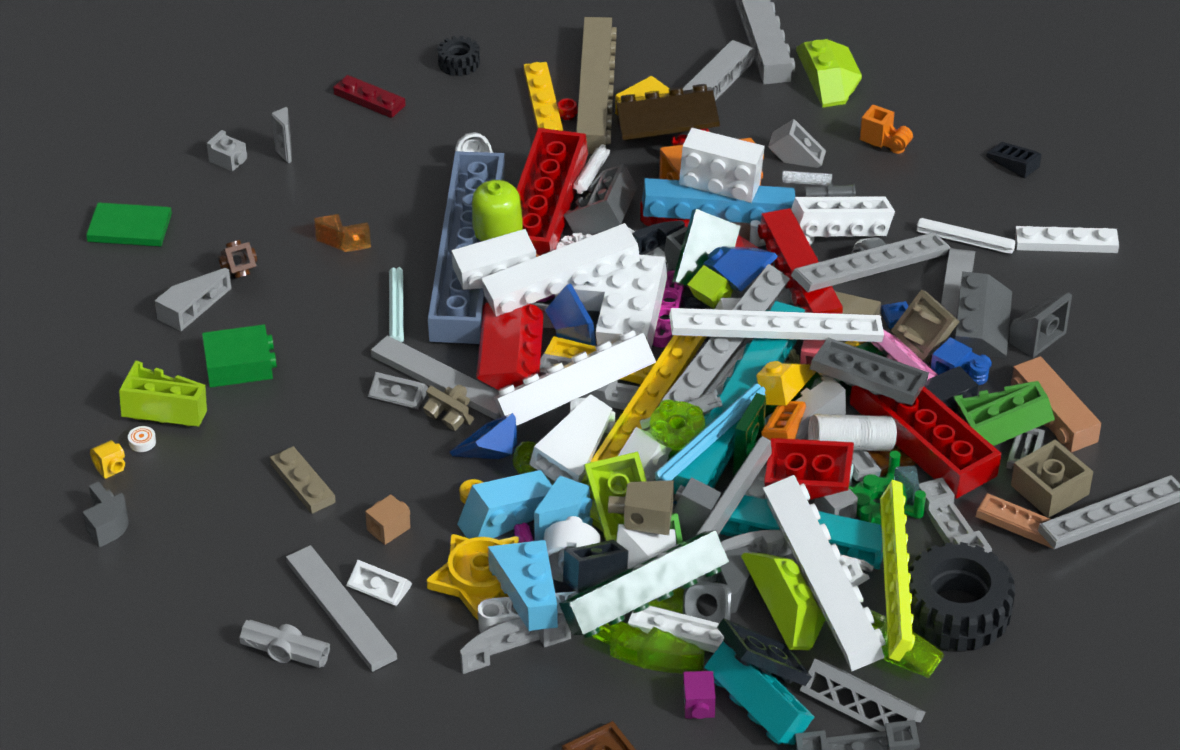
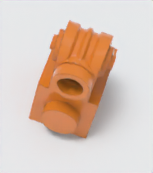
(879, 130)

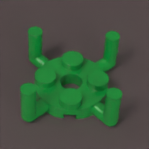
(873, 488)

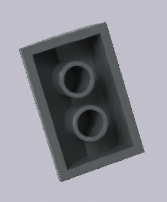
(983, 314)

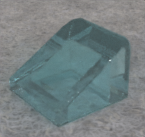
(909, 478)

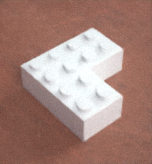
(626, 299)

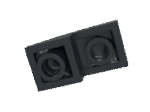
(655, 235)

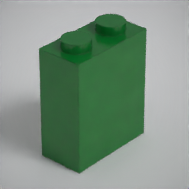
(239, 355)

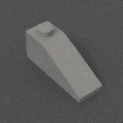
(189, 299)

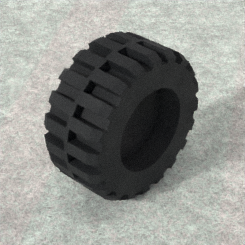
(964, 570)

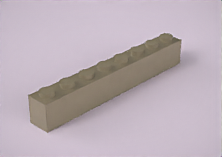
(595, 81)

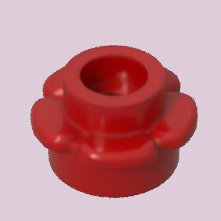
(567, 109)

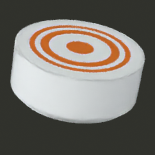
(141, 439)

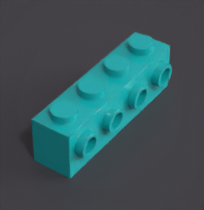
(760, 695)

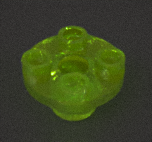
(676, 423)

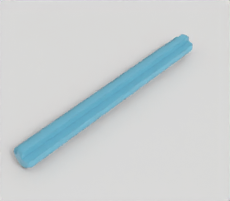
(707, 435)

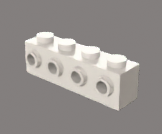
(843, 216)

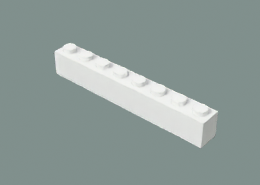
(824, 574)

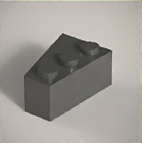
(605, 204)

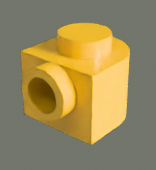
(108, 458)

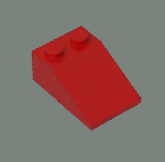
(816, 463)

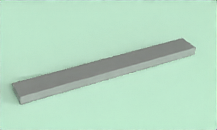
(870, 262)

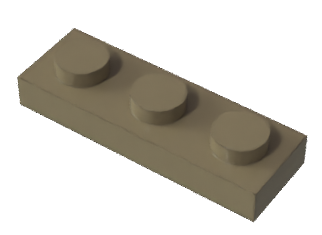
(302, 479)

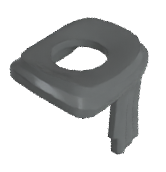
(720, 591)

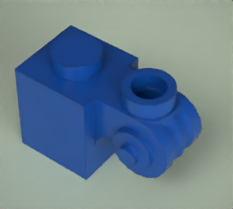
(957, 354)

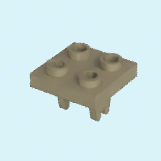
(924, 326)

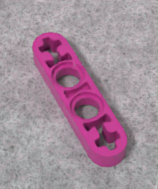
(677, 294)

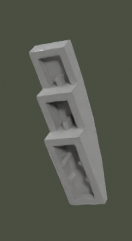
(613, 394)

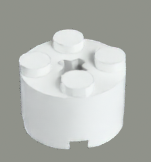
(564, 536)

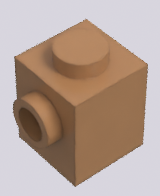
(388, 519)

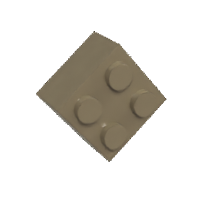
(1051, 478)

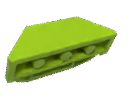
(829, 70)
(787, 598)

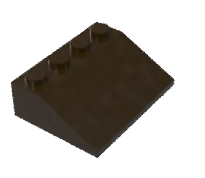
(667, 112)

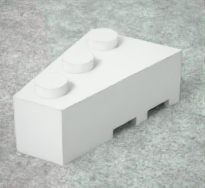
(491, 256)

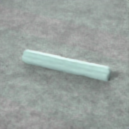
(396, 317)

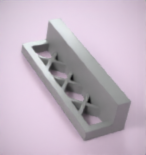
(857, 687)

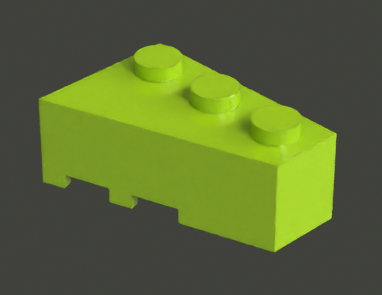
(162, 398)

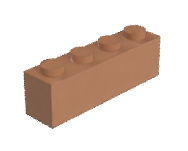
(1073, 422)

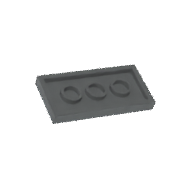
(869, 371)

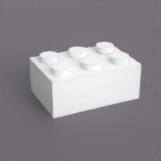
(721, 165)

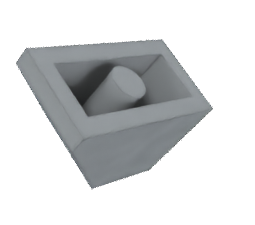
(796, 146)

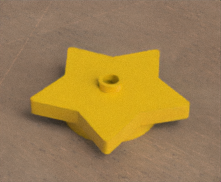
(468, 571)

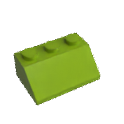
(611, 478)

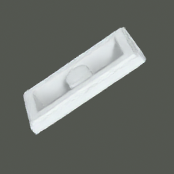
(378, 583)

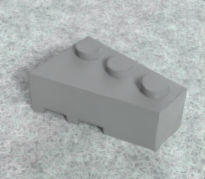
(823, 399)

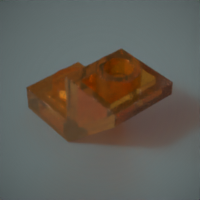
(346, 238)

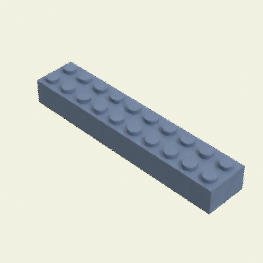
(456, 312)

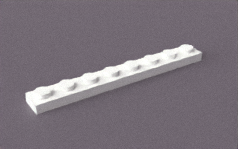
(776, 325)

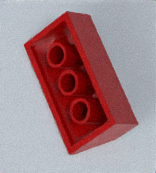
(510, 346)

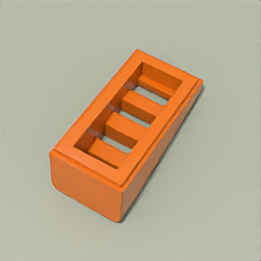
(784, 425)

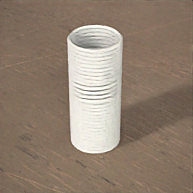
(877, 432)

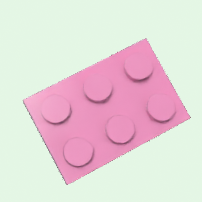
(901, 353)

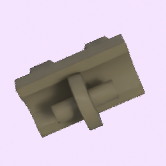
(453, 402)

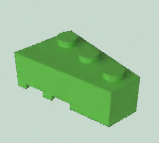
(1007, 412)

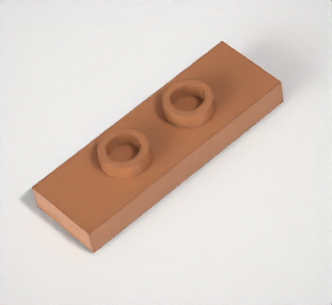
(1012, 518)

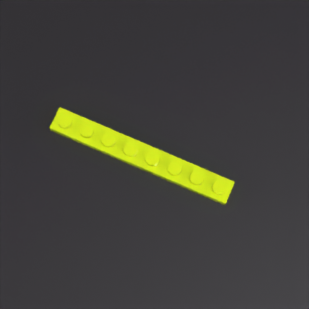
(896, 571)

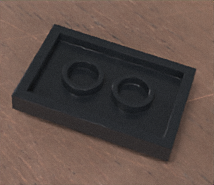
(764, 652)

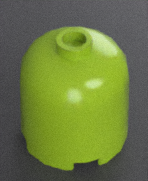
(496, 210)

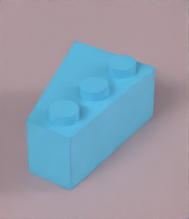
(502, 503)
(527, 580)

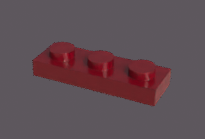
(369, 96)

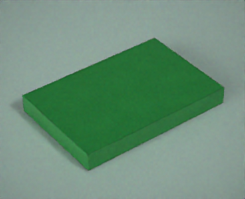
(129, 224)

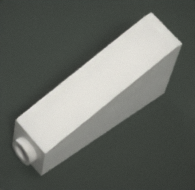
(572, 441)

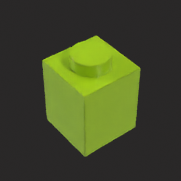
(709, 287)

